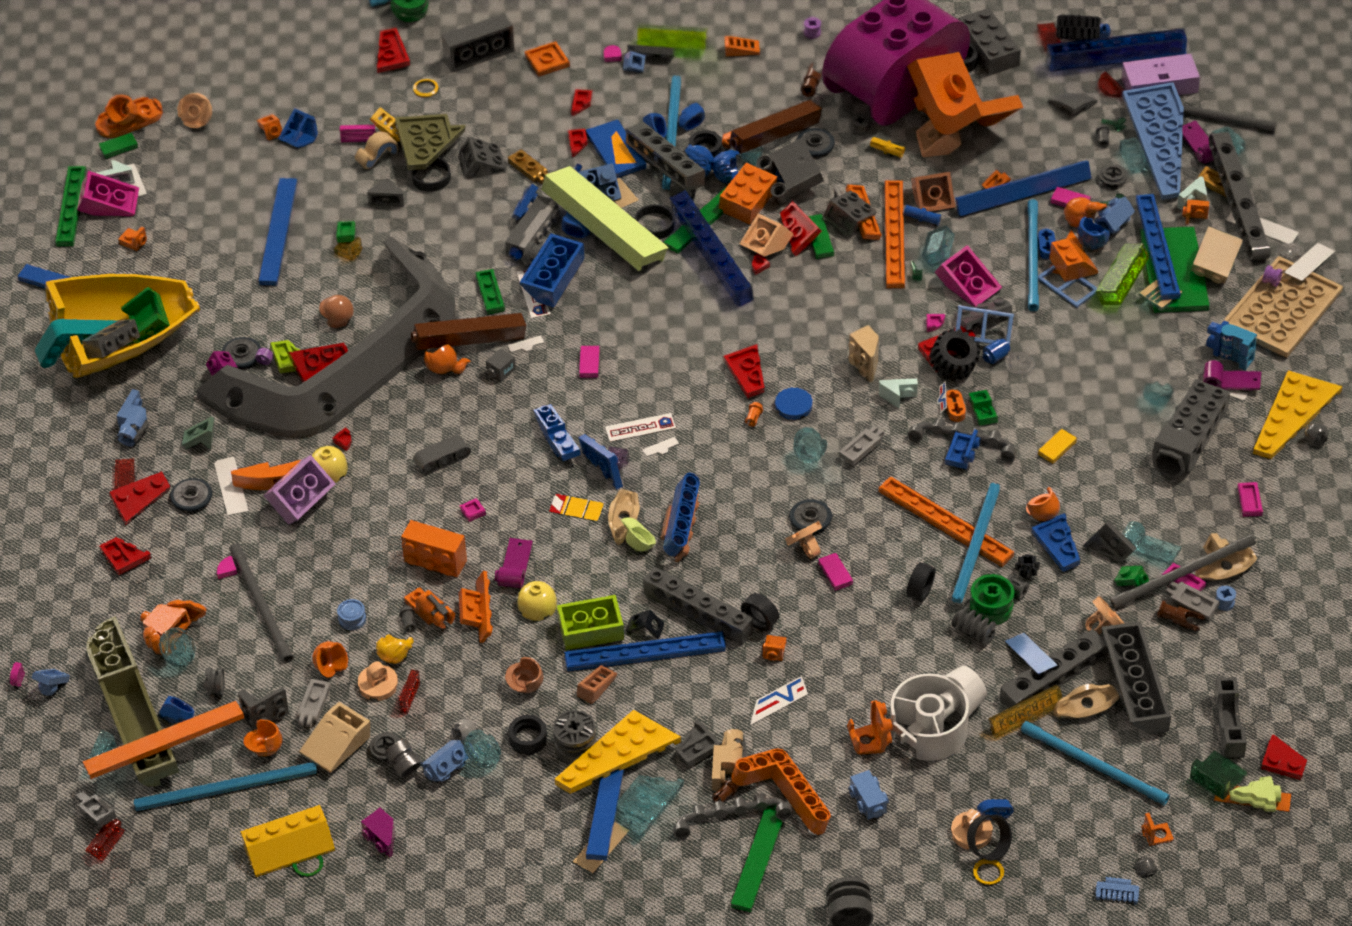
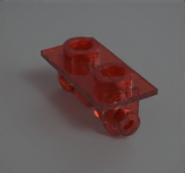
(105, 839)

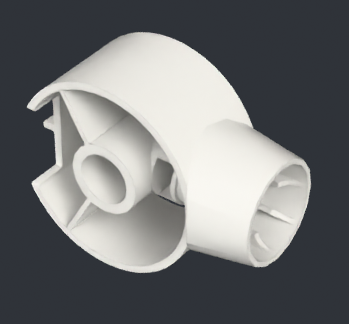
(925, 704)

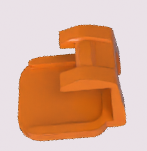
(878, 729)

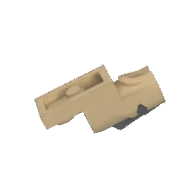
(726, 755)

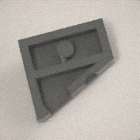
(1111, 542)
(696, 744)

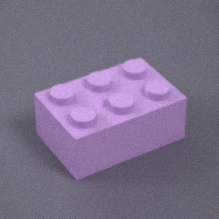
(299, 489)

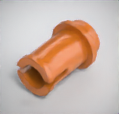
(755, 410)

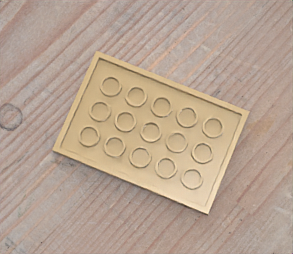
(1285, 312)

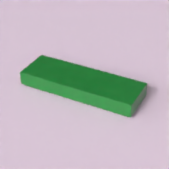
(821, 244)
(490, 291)

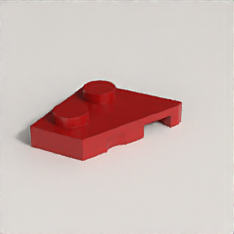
(123, 555)
(1283, 759)

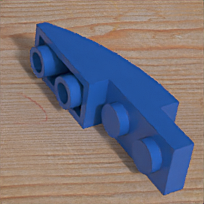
(556, 433)

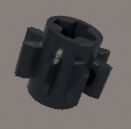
(1027, 566)

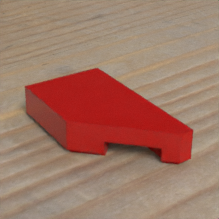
(581, 101)
(577, 140)

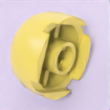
(332, 461)
(537, 601)

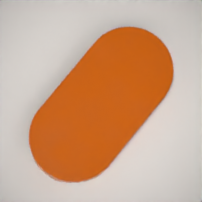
(109, 129)

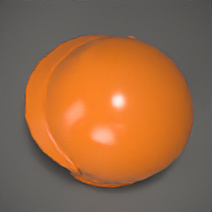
(1044, 506)
(330, 658)
(264, 740)

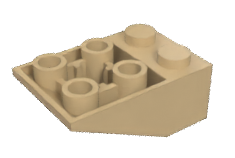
(336, 737)

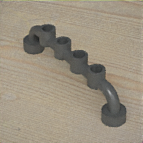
(939, 426)
(681, 828)

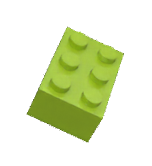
(590, 622)

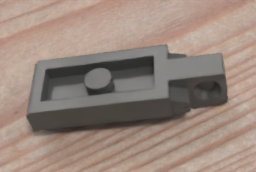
(649, 51)
(95, 809)

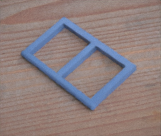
(1059, 290)
(985, 312)

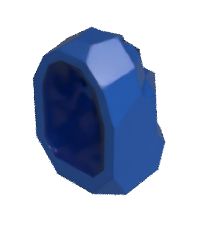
(691, 117)
(656, 122)
(573, 227)
(175, 710)

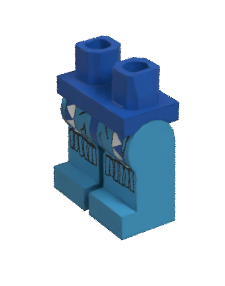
(1232, 343)

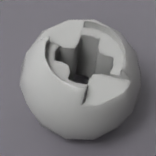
(462, 729)

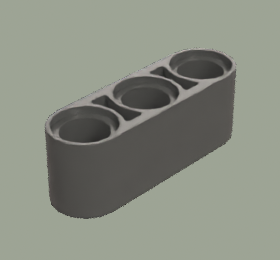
(441, 454)

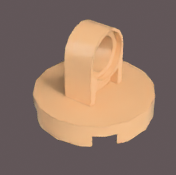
(194, 110)
(807, 540)
(1104, 615)
(377, 681)
(961, 825)

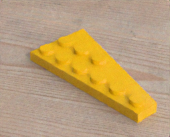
(1294, 407)
(618, 749)

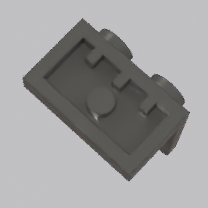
(479, 152)
(848, 212)
(270, 707)

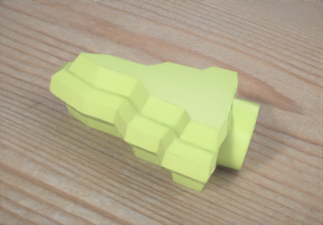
(1259, 794)

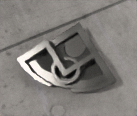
(1073, 102)

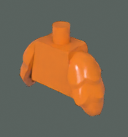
(163, 617)

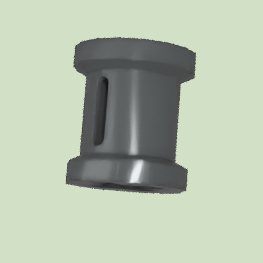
(1019, 587)

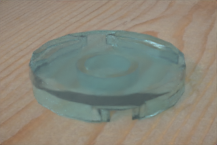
(177, 647)
(482, 749)

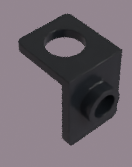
(643, 620)

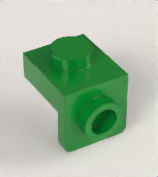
(1131, 576)

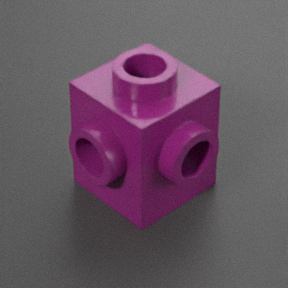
(219, 360)

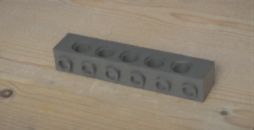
(665, 156)
(698, 605)
(1070, 661)

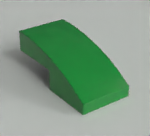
(982, 407)

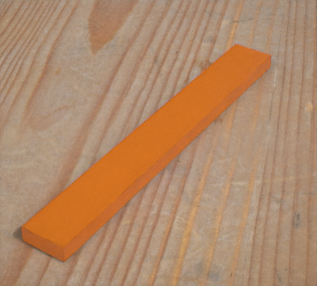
(894, 234)
(943, 520)
(163, 739)

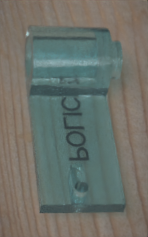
(1150, 546)

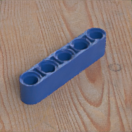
(681, 514)

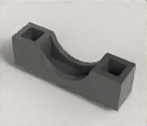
(1227, 705)

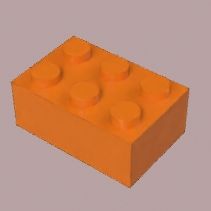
(747, 193)
(434, 548)

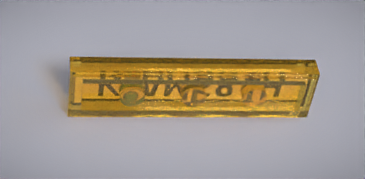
(1025, 711)

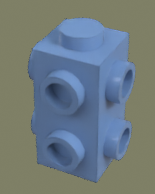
(1115, 214)
(444, 761)
(868, 794)

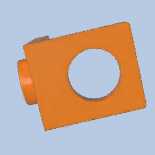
(1149, 830)

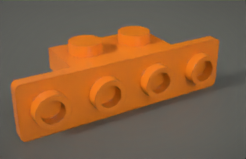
(475, 607)

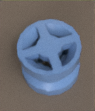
(1229, 601)

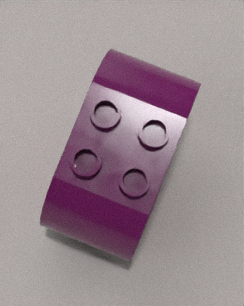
(876, 47)

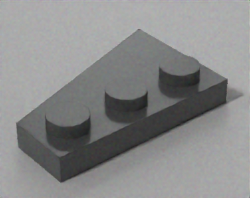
(970, 317)

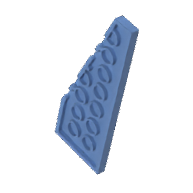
(1159, 125)

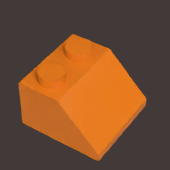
(1071, 260)

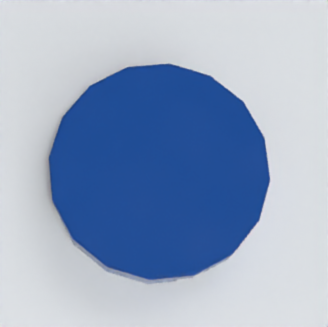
(793, 403)

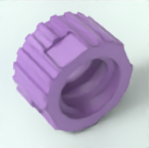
(264, 356)

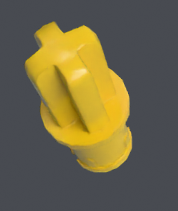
(887, 147)

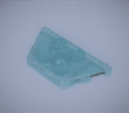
(646, 801)

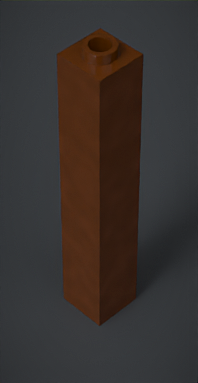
(775, 126)
(469, 331)

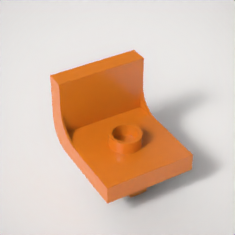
(951, 97)

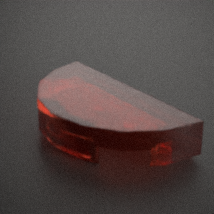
(1109, 86)

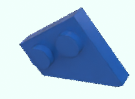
(529, 196)

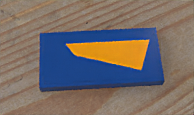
(611, 146)

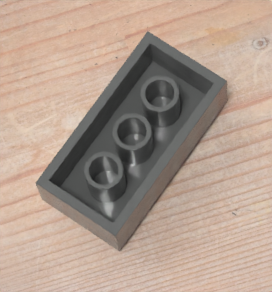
(478, 42)
(994, 44)

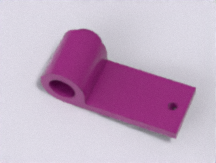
(1197, 141)
(1231, 380)
(515, 564)

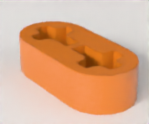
(958, 405)

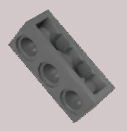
(110, 338)

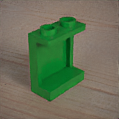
(148, 313)

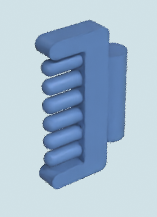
(1119, 886)

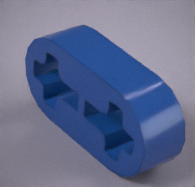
(1043, 244)
(995, 807)

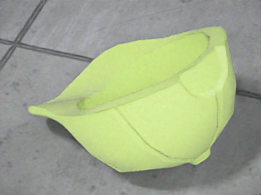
(637, 536)

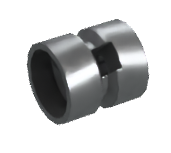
(403, 758)

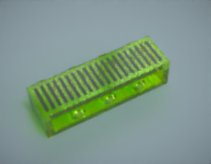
(672, 36)
(1122, 274)

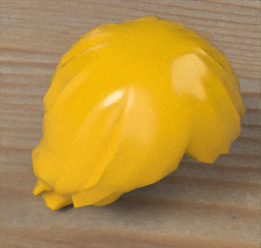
(392, 649)

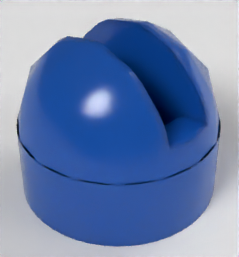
(1103, 34)

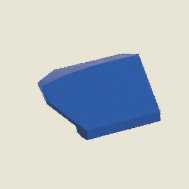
(299, 129)

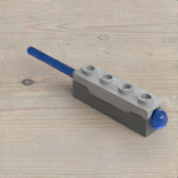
(533, 224)

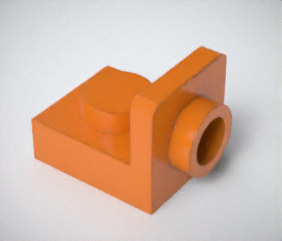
(271, 126)
(996, 179)
(1195, 209)
(133, 239)
(774, 647)

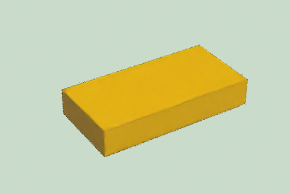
(1057, 446)

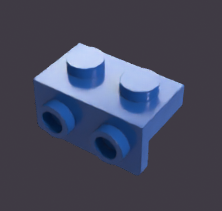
(962, 449)

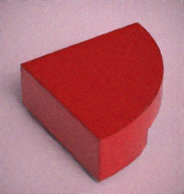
(759, 264)
(343, 439)

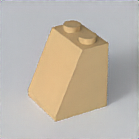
(1216, 255)

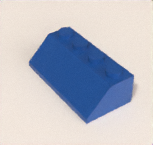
(553, 269)

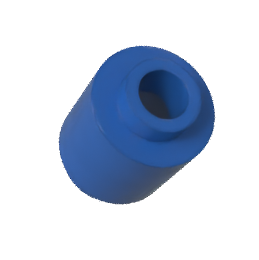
(996, 351)

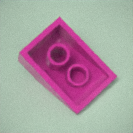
(107, 196)
(968, 277)

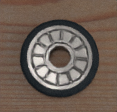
(182, 488)

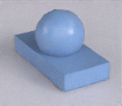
(49, 680)

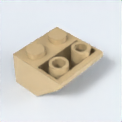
(864, 351)

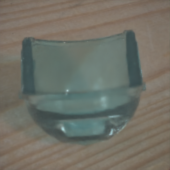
(809, 445)

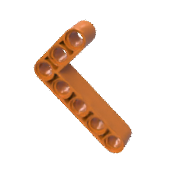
(791, 782)

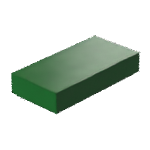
(118, 145)
(346, 231)

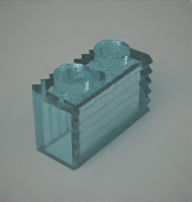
(938, 246)

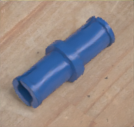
(922, 215)

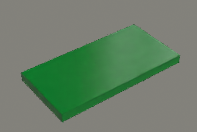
(1183, 251)

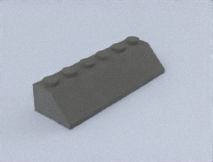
(1137, 677)

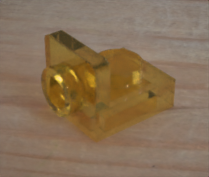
(349, 249)

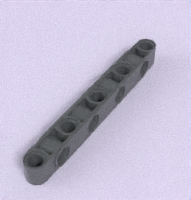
(1239, 196)

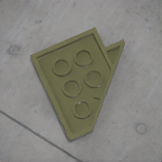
(425, 138)

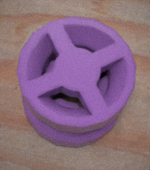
(812, 28)
(1272, 276)

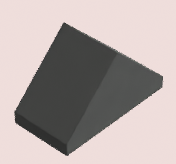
(385, 194)

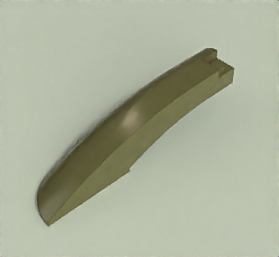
(128, 698)

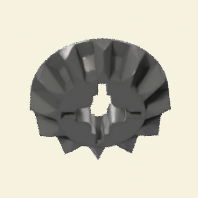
(1119, 172)
(378, 741)

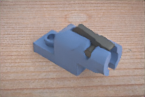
(132, 419)

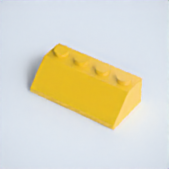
(287, 841)

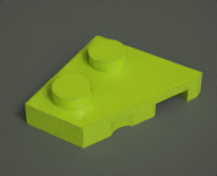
(281, 357)

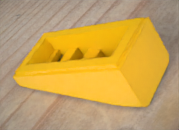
(382, 127)

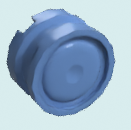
(351, 614)

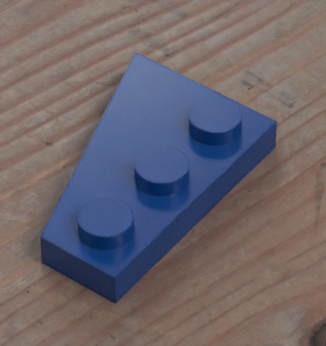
(601, 456)
(1057, 541)

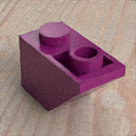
(380, 830)

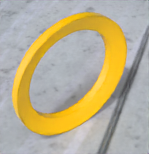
(425, 94)
(996, 863)

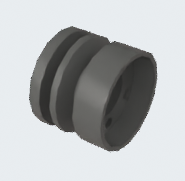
(573, 735)
(849, 902)

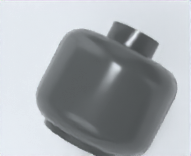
(1145, 866)

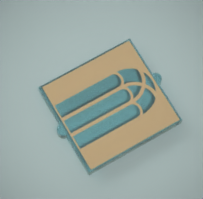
(1152, 296)

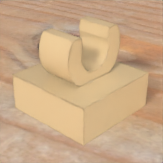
(1214, 543)

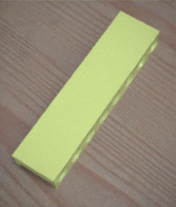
(603, 217)

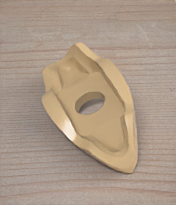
(627, 503)
(1239, 562)
(1101, 696)

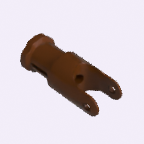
(811, 81)
(1178, 615)

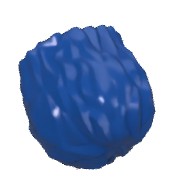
(701, 156)
(725, 166)
(1092, 234)

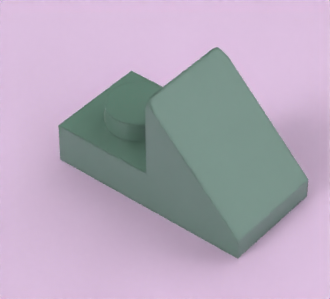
(201, 432)

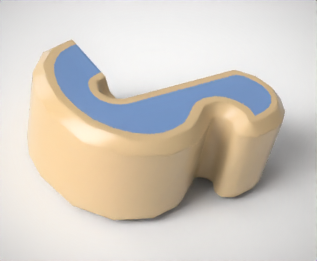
(374, 148)

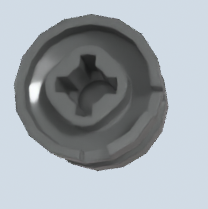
(530, 253)
(214, 681)

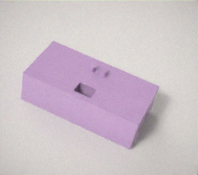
(1162, 70)

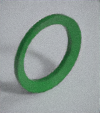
(309, 874)

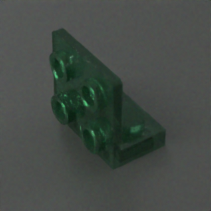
(1217, 774)

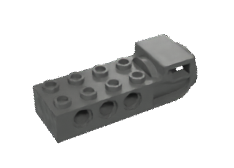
(1189, 429)

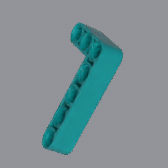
(59, 334)

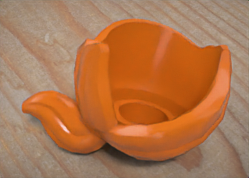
(123, 110)
(1079, 208)
(444, 361)

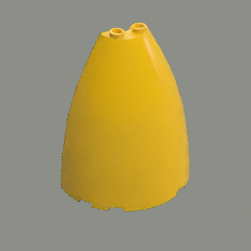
(101, 299)

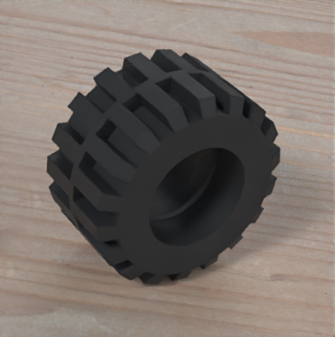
(1077, 27)
(951, 366)

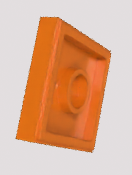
(547, 58)

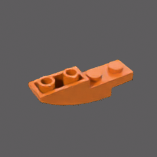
(260, 475)

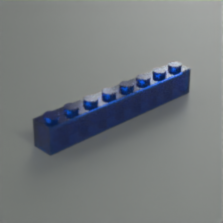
(1116, 49)
(712, 249)

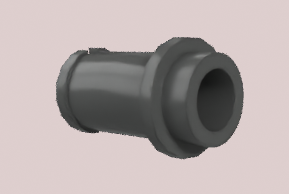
(1102, 132)
(407, 616)

